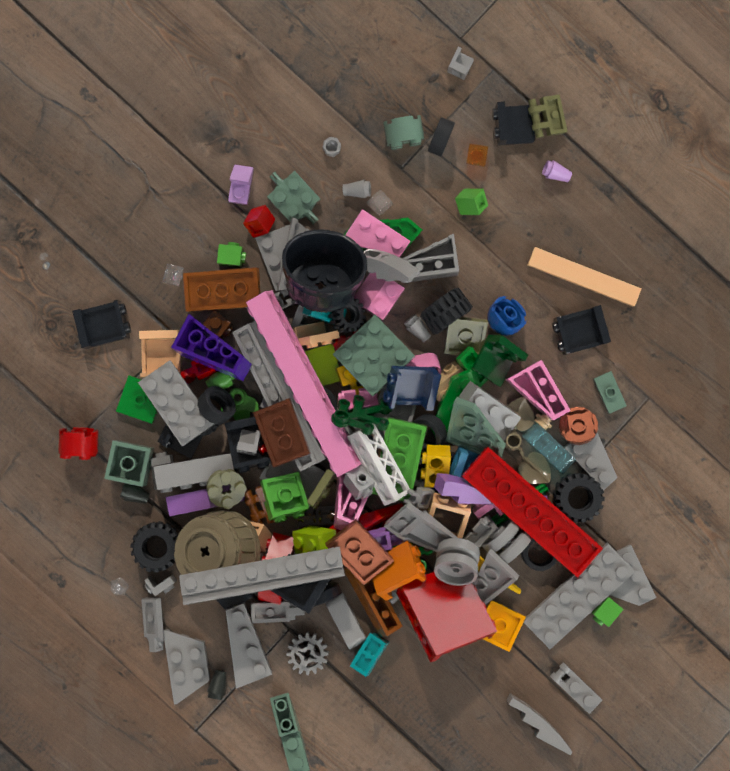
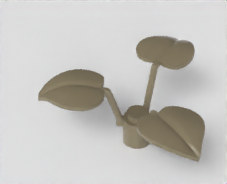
(534, 467)

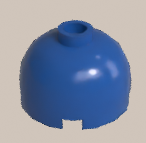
(506, 316)

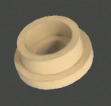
(543, 421)

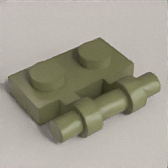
(552, 113)

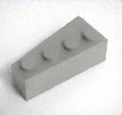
(188, 472)

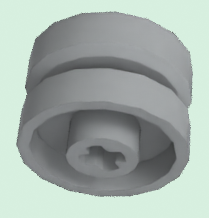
(507, 541)
(457, 561)

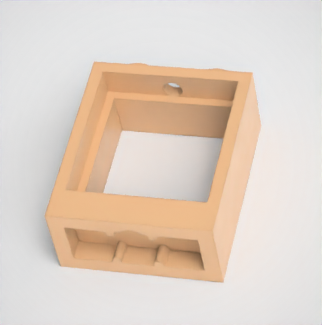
(449, 504)

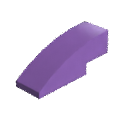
(459, 489)

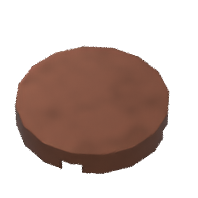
(578, 426)

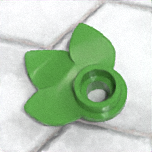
(244, 406)

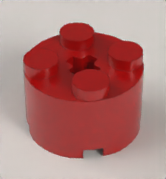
(78, 442)

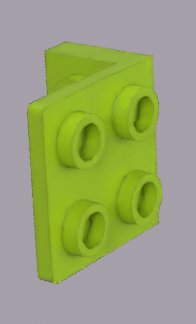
(324, 363)

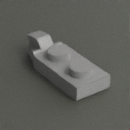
(270, 612)
(153, 623)

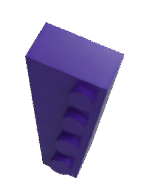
(206, 348)

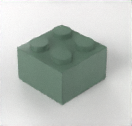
(129, 463)

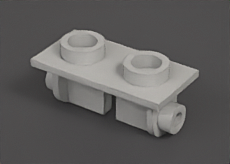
(481, 531)

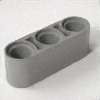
(346, 621)

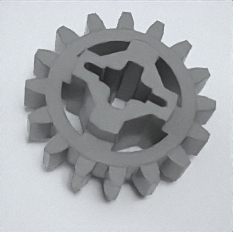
(300, 651)

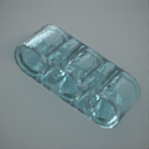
(549, 448)

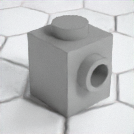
(359, 482)

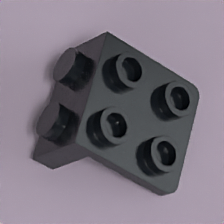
(512, 124)

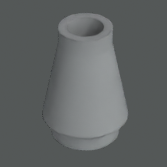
(357, 189)
(417, 328)

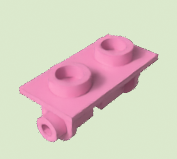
(349, 395)

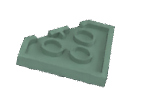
(472, 430)

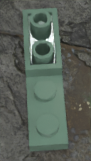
(290, 732)

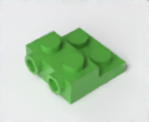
(284, 497)

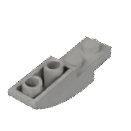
(389, 266)

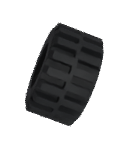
(446, 310)
(594, 497)
(141, 552)

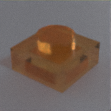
(477, 155)

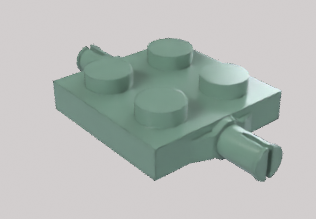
(294, 197)

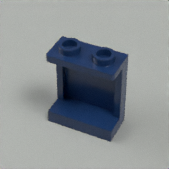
(412, 386)

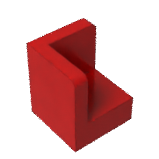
(259, 221)

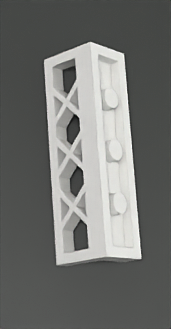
(376, 466)

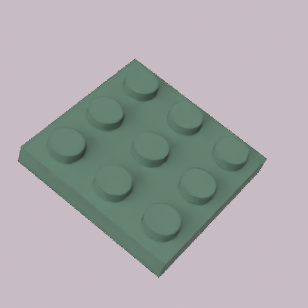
(372, 353)

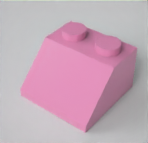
(378, 295)

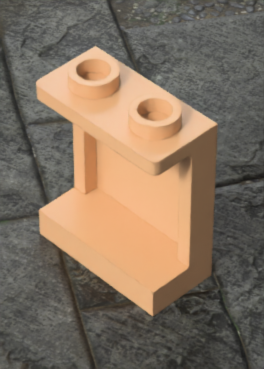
(158, 350)

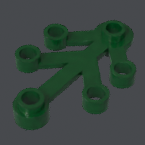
(342, 418)

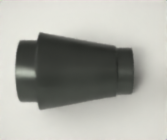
(134, 494)
(217, 687)

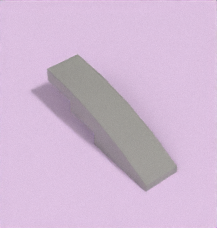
(543, 729)

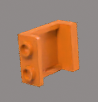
(403, 570)

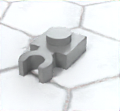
(421, 497)

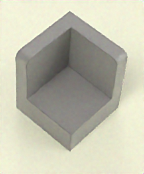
(460, 64)
(248, 442)

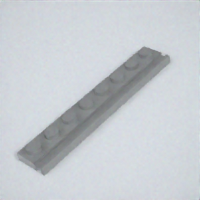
(272, 385)
(261, 576)

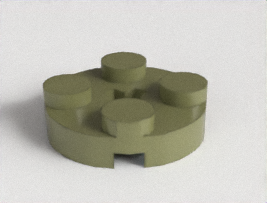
(229, 498)

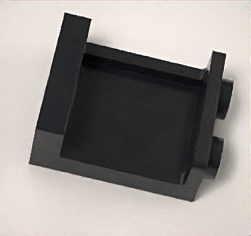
(102, 324)
(581, 330)
(241, 461)
(303, 595)

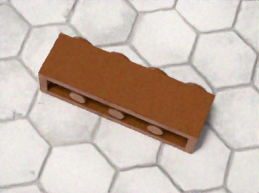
(378, 610)

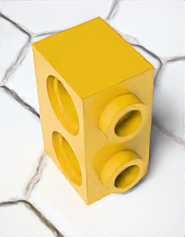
(433, 465)

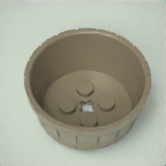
(225, 533)

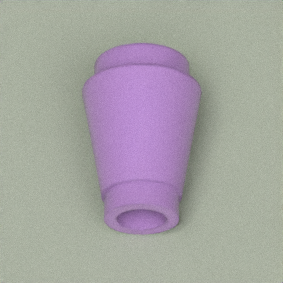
(555, 171)

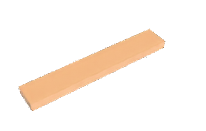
(584, 276)

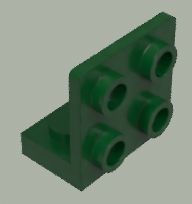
(496, 358)

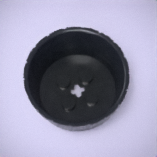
(323, 258)

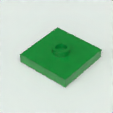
(135, 402)

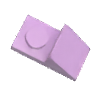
(240, 184)

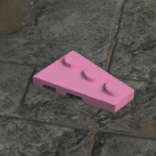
(374, 234)

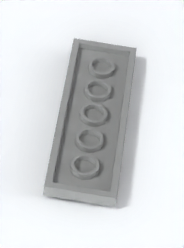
(578, 597)

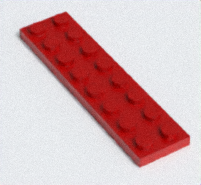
(532, 511)

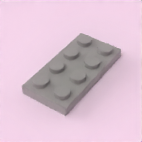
(175, 402)

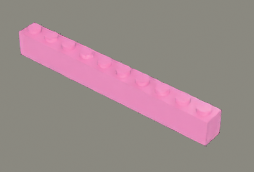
(303, 381)

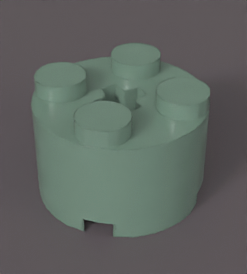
(404, 131)

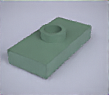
(609, 392)

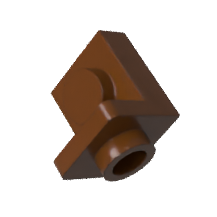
(218, 325)

